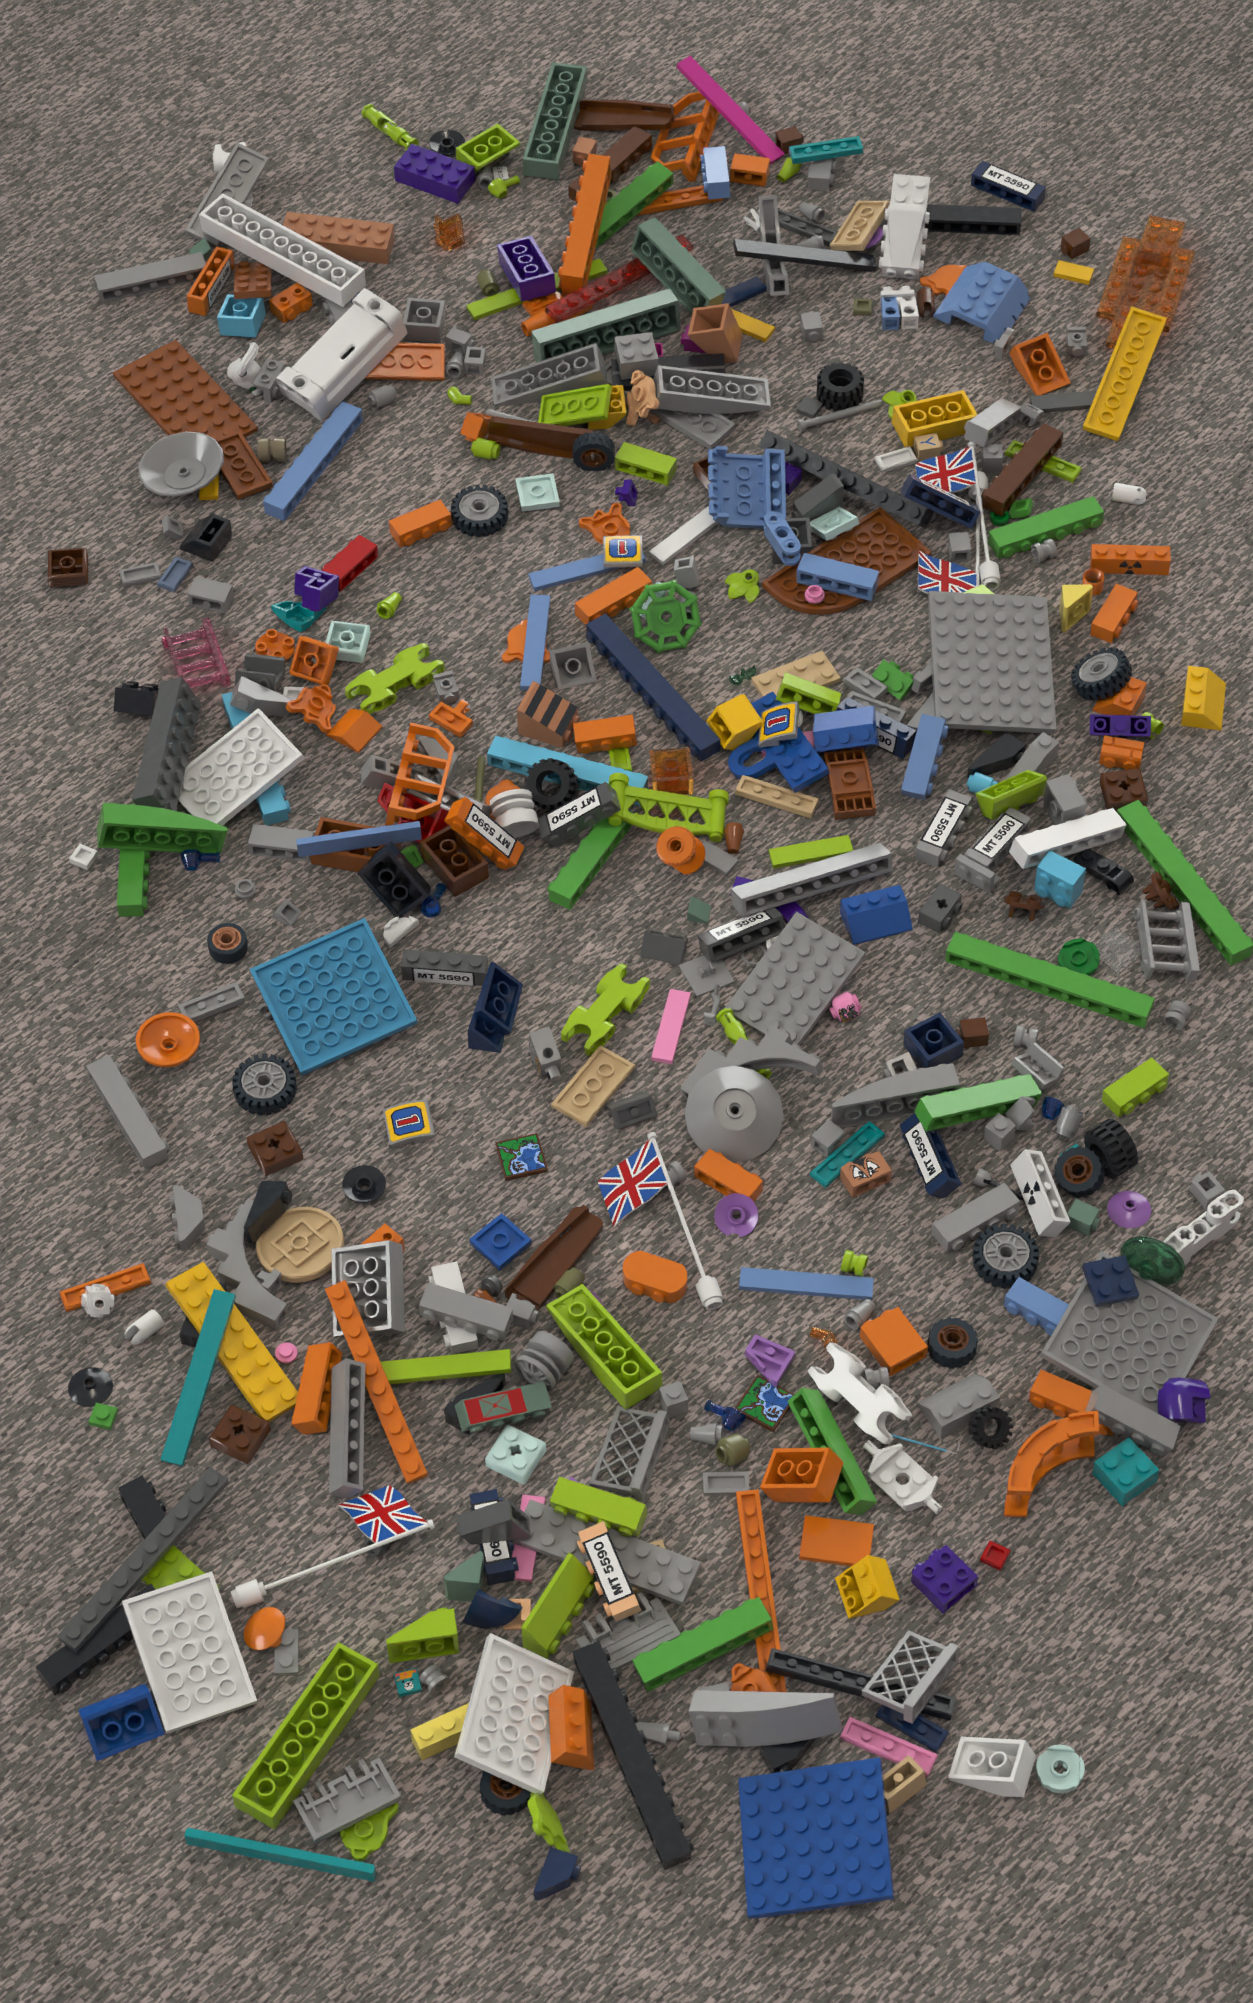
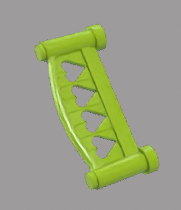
(711, 809)

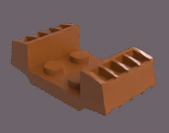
(850, 784)

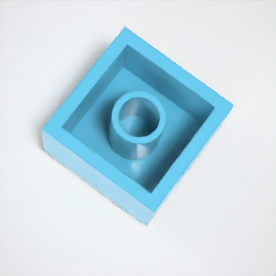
(241, 316)
(1059, 879)

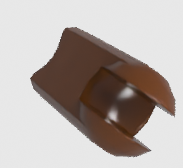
(925, 301)

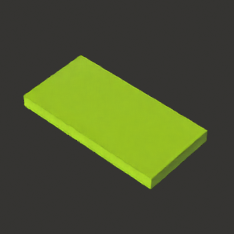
(576, 406)

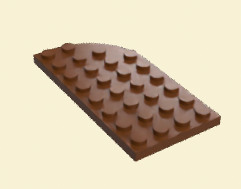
(182, 394)
(873, 544)

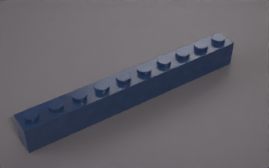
(652, 687)

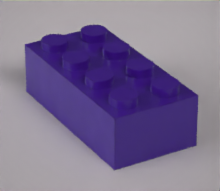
(434, 173)
(526, 268)

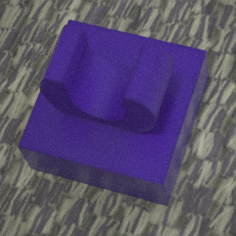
(627, 493)

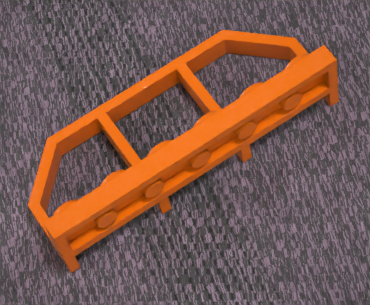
(706, 123)
(403, 779)

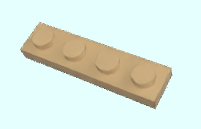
(776, 796)

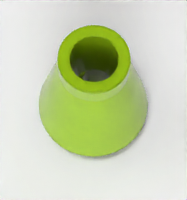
(788, 170)
(389, 605)

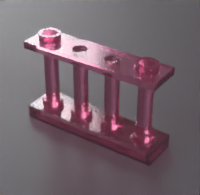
(210, 645)

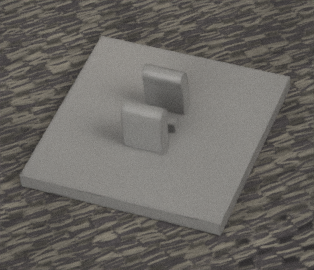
(703, 974)

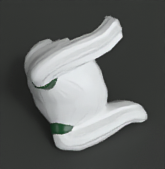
(246, 371)

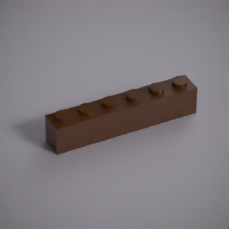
(622, 155)
(1022, 469)

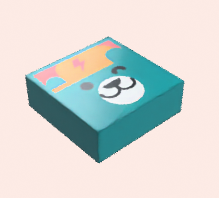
(407, 1682)

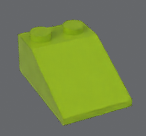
(425, 1638)

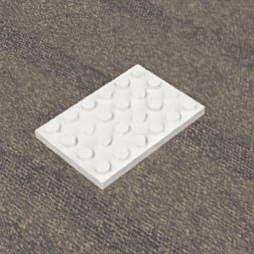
(237, 769)
(189, 1652)
(509, 1714)

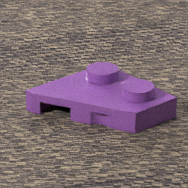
(769, 1358)

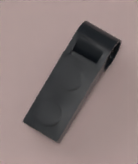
(1115, 876)

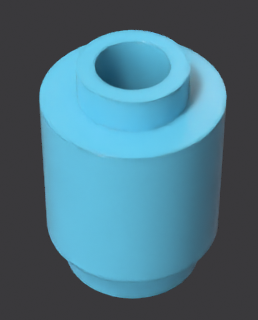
(979, 782)

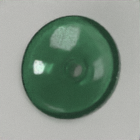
(1153, 1260)

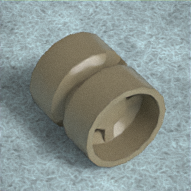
(272, 450)

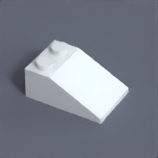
(993, 1765)

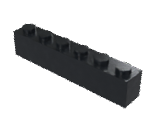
(974, 219)
(67, 1666)

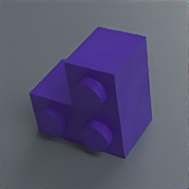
(316, 588)

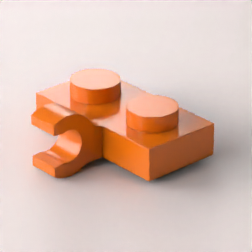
(452, 719)

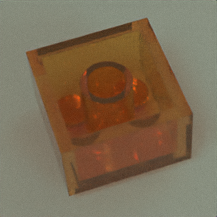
(671, 770)

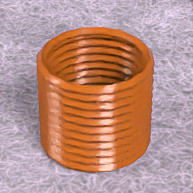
(1094, 575)

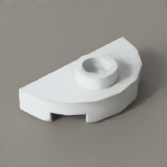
(398, 928)

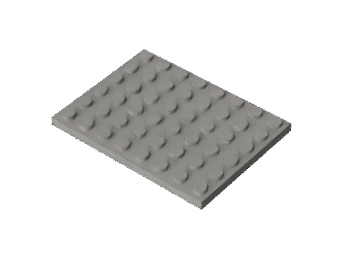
(991, 662)

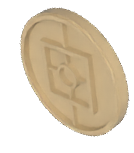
(300, 1244)

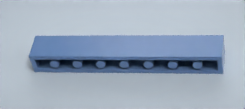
(312, 461)

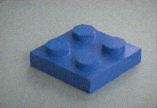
(500, 1241)

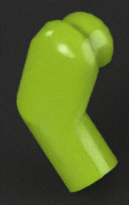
(457, 398)

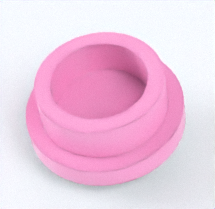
(814, 594)
(286, 1353)

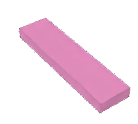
(671, 1026)
(525, 1556)
(886, 1745)

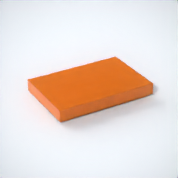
(835, 1540)

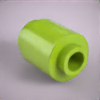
(485, 449)

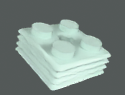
(350, 639)
(518, 1466)

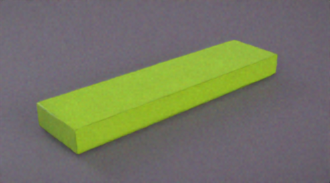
(1055, 465)
(809, 851)

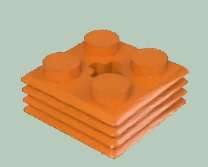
(304, 667)

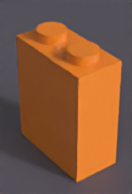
(893, 1341)

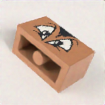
(865, 1174)

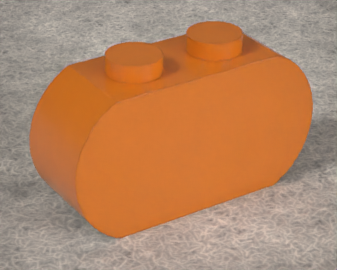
(654, 1277)

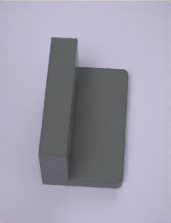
(663, 946)
(632, 1109)

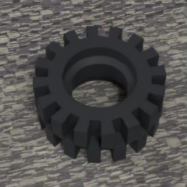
(1002, 1427)

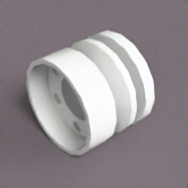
(515, 812)

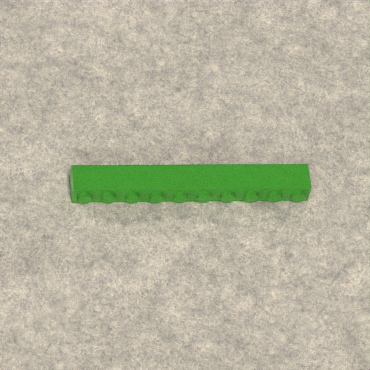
(1186, 883)
(1050, 979)

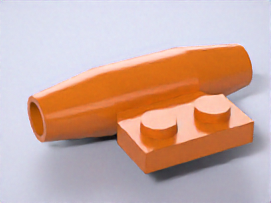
(539, 318)

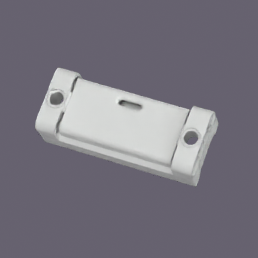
(343, 355)

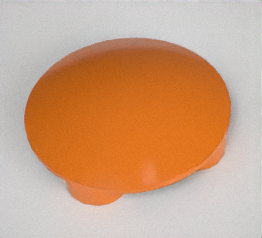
(275, 644)
(264, 1629)

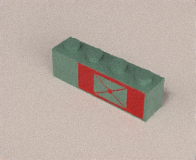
(502, 1407)

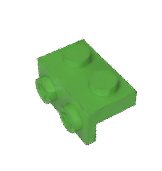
(897, 682)

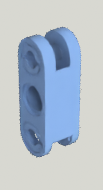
(782, 538)

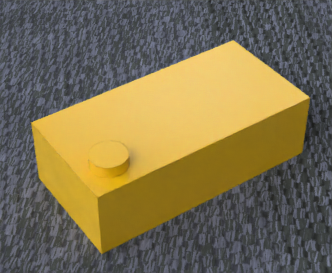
(938, 414)

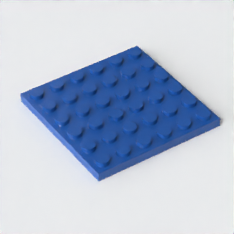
(815, 1838)

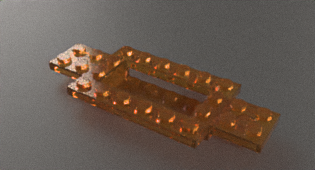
(1156, 277)

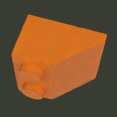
(1125, 701)

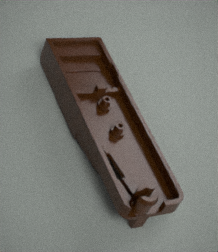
(623, 115)
(534, 436)
(555, 1257)

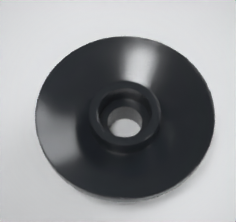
(446, 142)
(364, 1176)
(95, 1393)

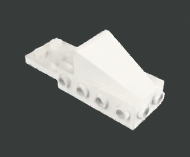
(905, 227)

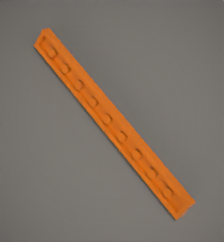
(377, 1382)
(758, 1574)

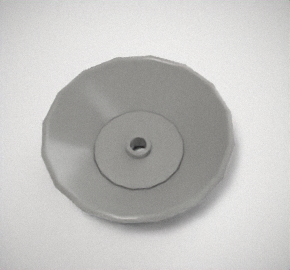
(181, 464)
(734, 1135)

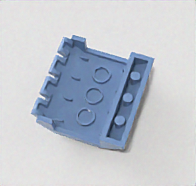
(985, 299)
(746, 487)

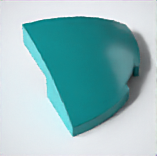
(296, 615)

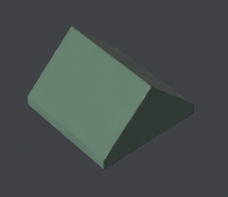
(466, 1579)

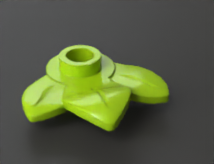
(896, 398)
(742, 587)

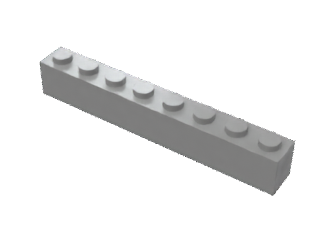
(811, 879)

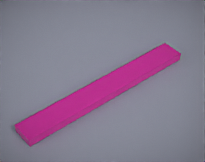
(729, 109)

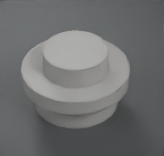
(245, 889)

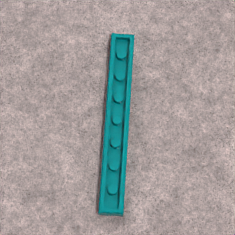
(198, 1378)
(280, 1854)

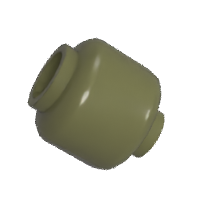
(732, 1449)

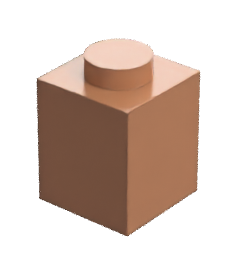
(582, 148)

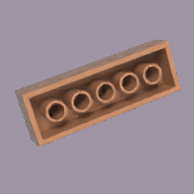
(345, 237)

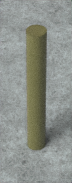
(480, 778)

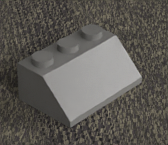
(956, 1404)

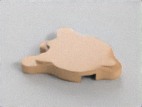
(641, 398)

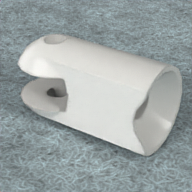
(1129, 494)
(144, 1327)

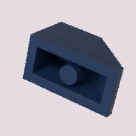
(557, 1873)

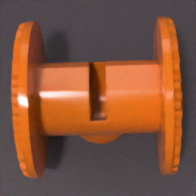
(681, 850)

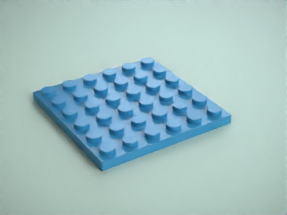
(333, 996)

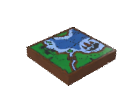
(521, 1157)
(765, 1403)

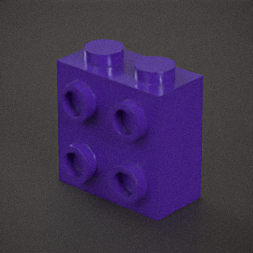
(944, 1578)

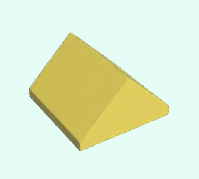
(1074, 604)

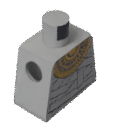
(545, 1054)

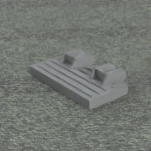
(627, 1638)
(347, 1801)

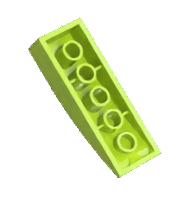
(605, 1347)

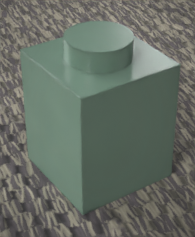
(1083, 1217)

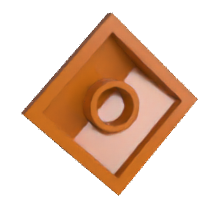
(355, 729)

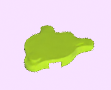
(547, 1822)
(368, 1833)

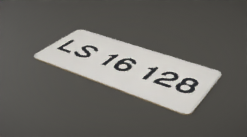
(500, 172)

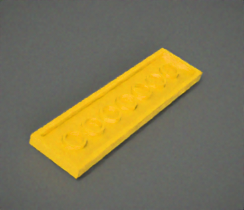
(1124, 374)
(241, 1349)

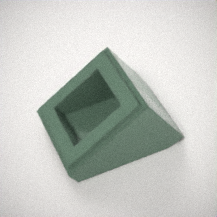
(202, 246)
(698, 911)

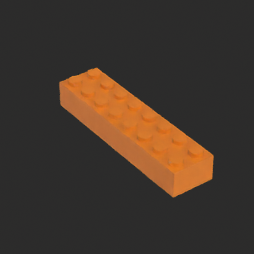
(586, 223)

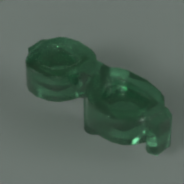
(737, 679)

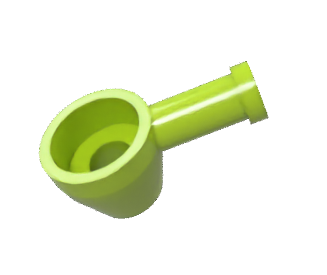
(499, 186)

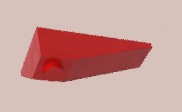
(429, 824)

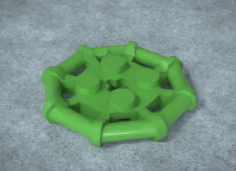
(655, 611)

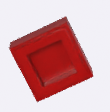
(995, 1555)

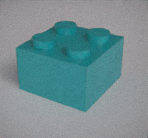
(1125, 1471)

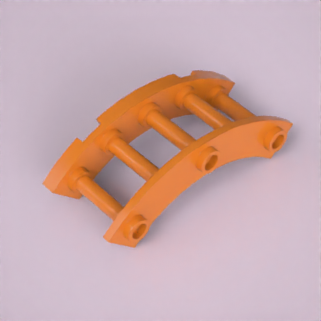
(1045, 1450)

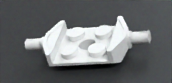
(894, 1462)

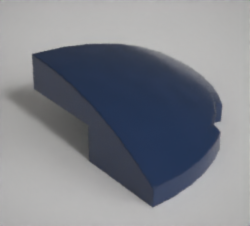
(490, 1612)

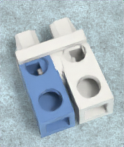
(897, 302)

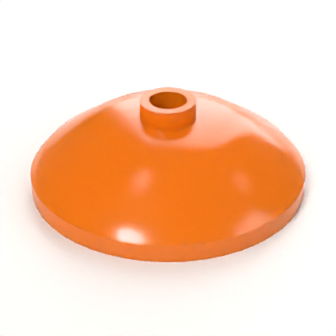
(164, 1031)

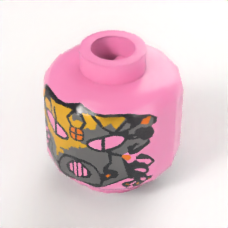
(845, 1007)

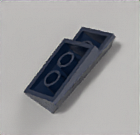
(494, 1010)

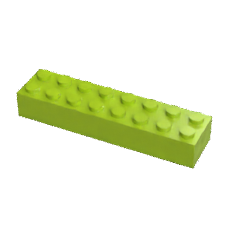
(306, 1735)

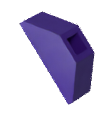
(1120, 726)

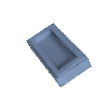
(175, 574)

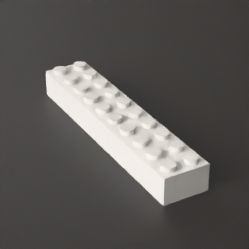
(282, 250)

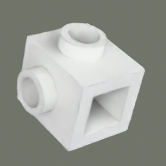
(95, 1293)

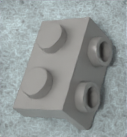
(266, 379)
(975, 873)
(1039, 1065)

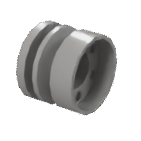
(544, 1360)

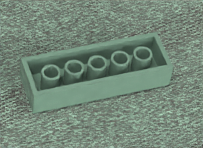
(675, 266)

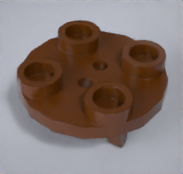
(1159, 891)
(1031, 903)

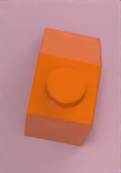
(475, 426)

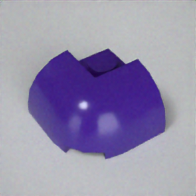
(1183, 1400)

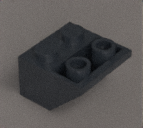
(208, 537)
(135, 698)

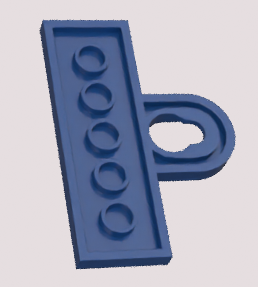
(793, 757)

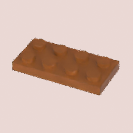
(252, 280)
(242, 467)

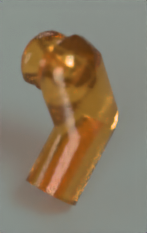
(824, 1335)

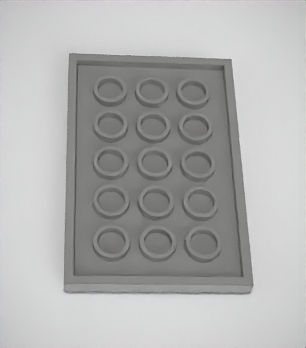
(796, 979)

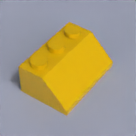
(1203, 699)

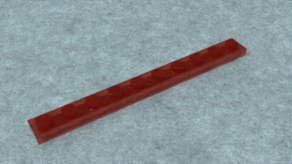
(602, 287)

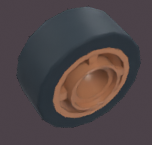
(227, 943)

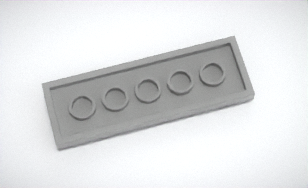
(235, 180)

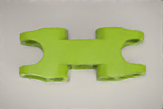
(405, 671)
(613, 998)

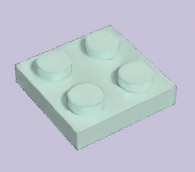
(537, 492)
(833, 523)

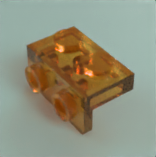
(449, 232)

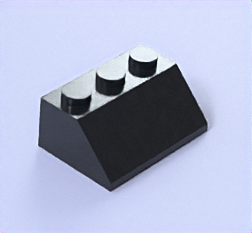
(394, 880)

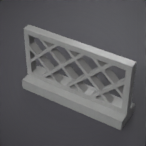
(649, 1452)
(930, 1681)

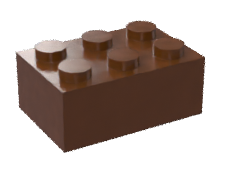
(454, 860)

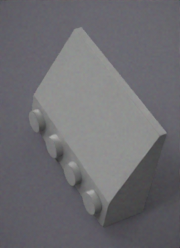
(375, 1283)

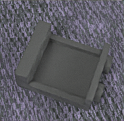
(263, 670)

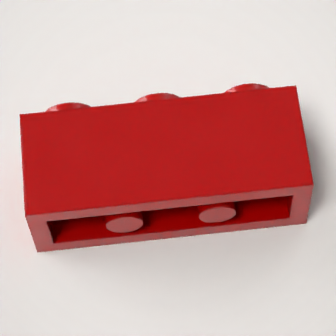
(352, 560)

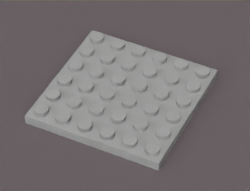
(1130, 1342)

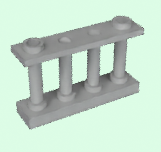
(1184, 933)

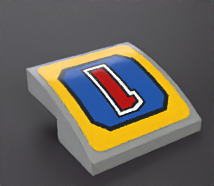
(622, 551)
(779, 724)
(409, 1123)

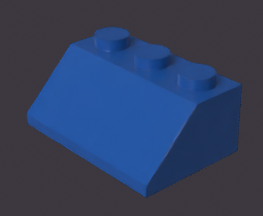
(845, 730)
(876, 914)
(121, 1722)

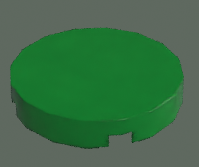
(1079, 956)

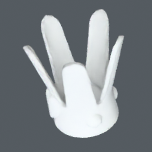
(755, 225)

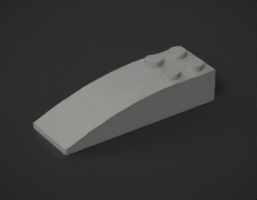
(557, 374)
(709, 391)
(893, 1096)
(762, 1717)

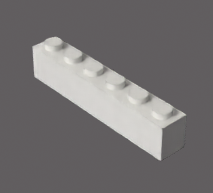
(1068, 837)

